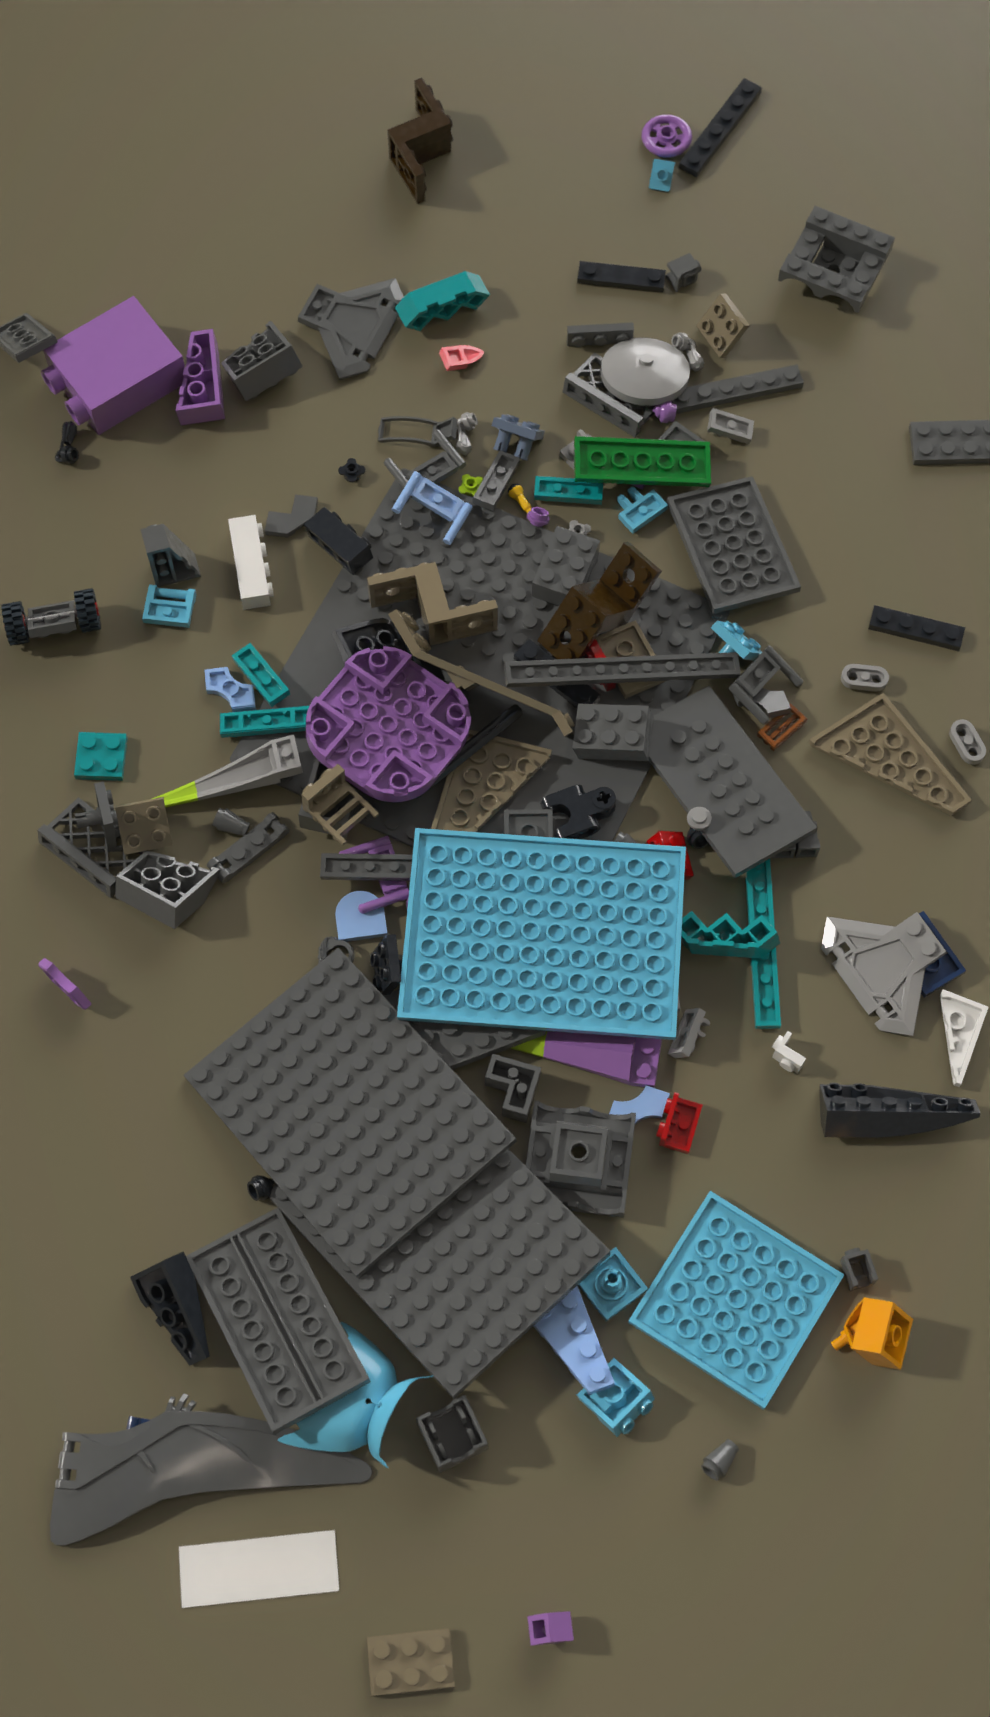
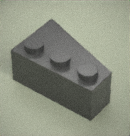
(168, 556)

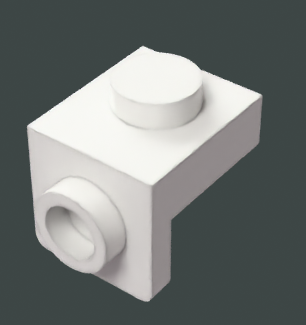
(787, 1057)

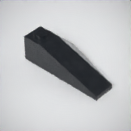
(173, 1296)

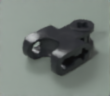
(581, 808)

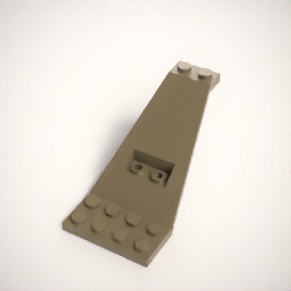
(467, 680)

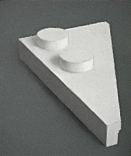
(962, 1026)

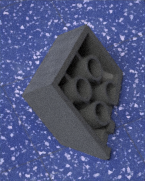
(261, 362)
(165, 887)

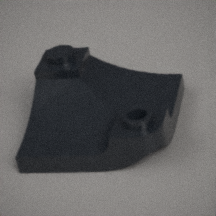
(369, 634)

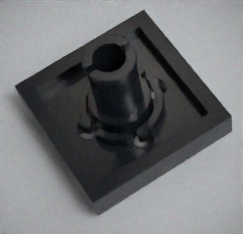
(386, 965)

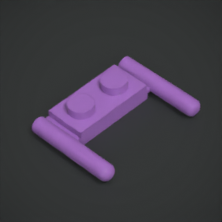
(393, 890)

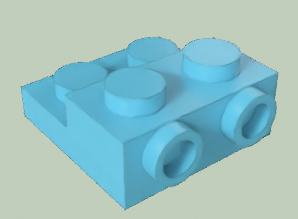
(620, 1404)

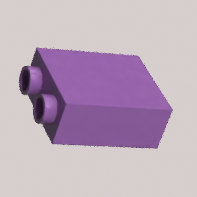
(113, 366)

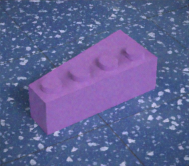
(202, 385)

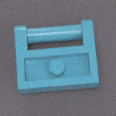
(169, 612)

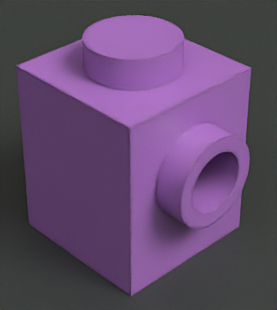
(550, 1628)

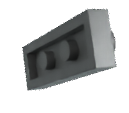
(599, 334)
(496, 480)

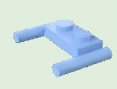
(437, 500)

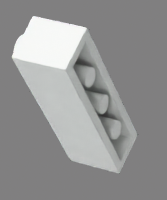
(249, 562)

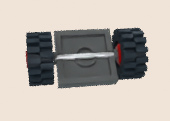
(51, 618)

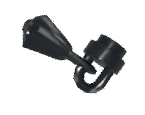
(68, 453)

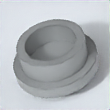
(699, 818)

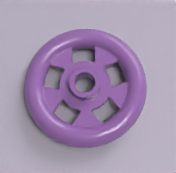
(666, 135)

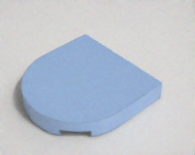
(355, 925)

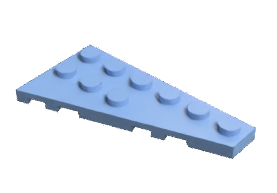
(575, 1342)

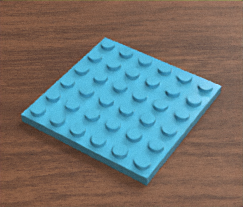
(736, 1299)

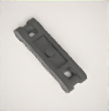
(249, 847)

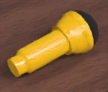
(516, 492)

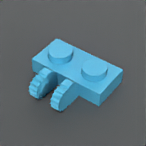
(642, 511)

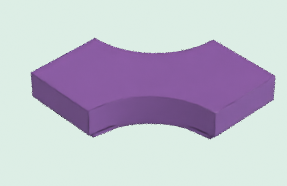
(64, 984)

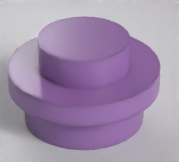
(538, 516)

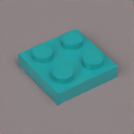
(100, 756)

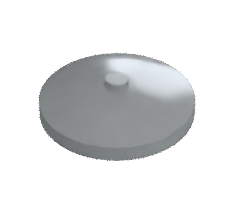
(645, 371)

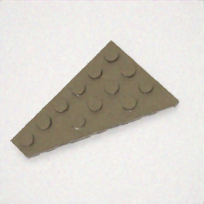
(889, 749)

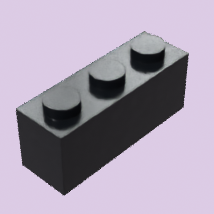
(339, 540)

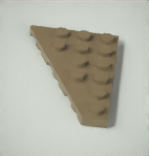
(486, 783)

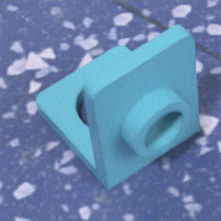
(661, 175)

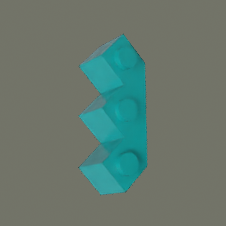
(441, 299)
(727, 938)

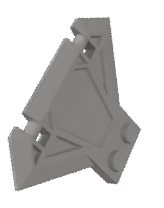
(884, 966)

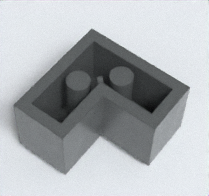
(518, 1080)

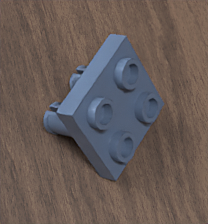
(527, 431)

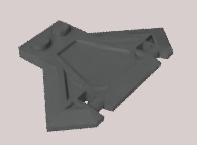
(352, 322)

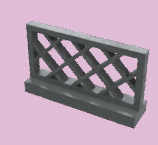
(604, 403)
(75, 856)

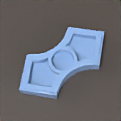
(221, 683)
(646, 1105)

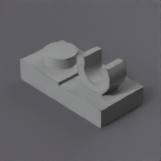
(730, 426)
(688, 1032)

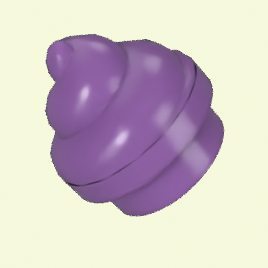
(665, 412)

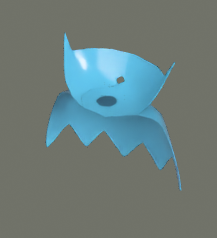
(351, 1421)

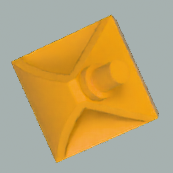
(877, 1332)

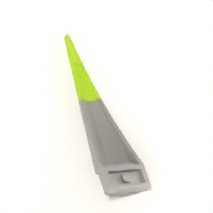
(256, 769)

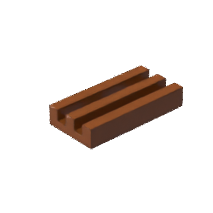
(769, 739)

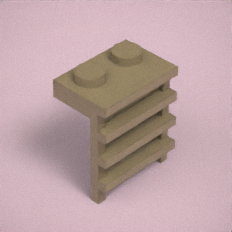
(326, 794)

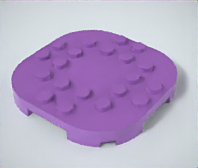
(388, 724)

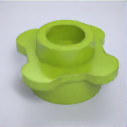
(466, 481)

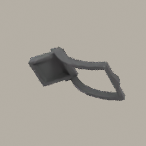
(447, 427)

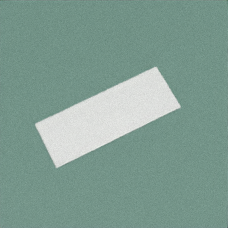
(258, 1568)

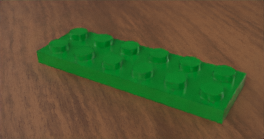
(642, 461)

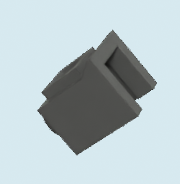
(683, 271)
(863, 1257)

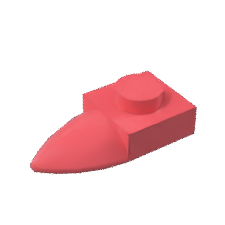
(459, 356)

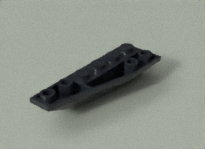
(888, 1112)

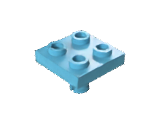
(736, 640)
(612, 1285)

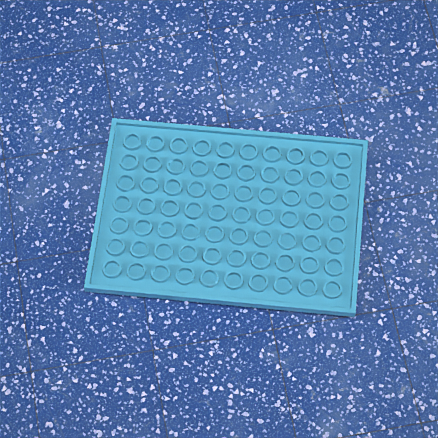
(543, 934)

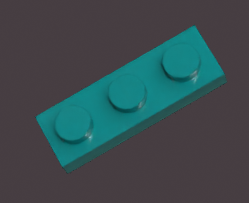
(566, 490)
(261, 675)

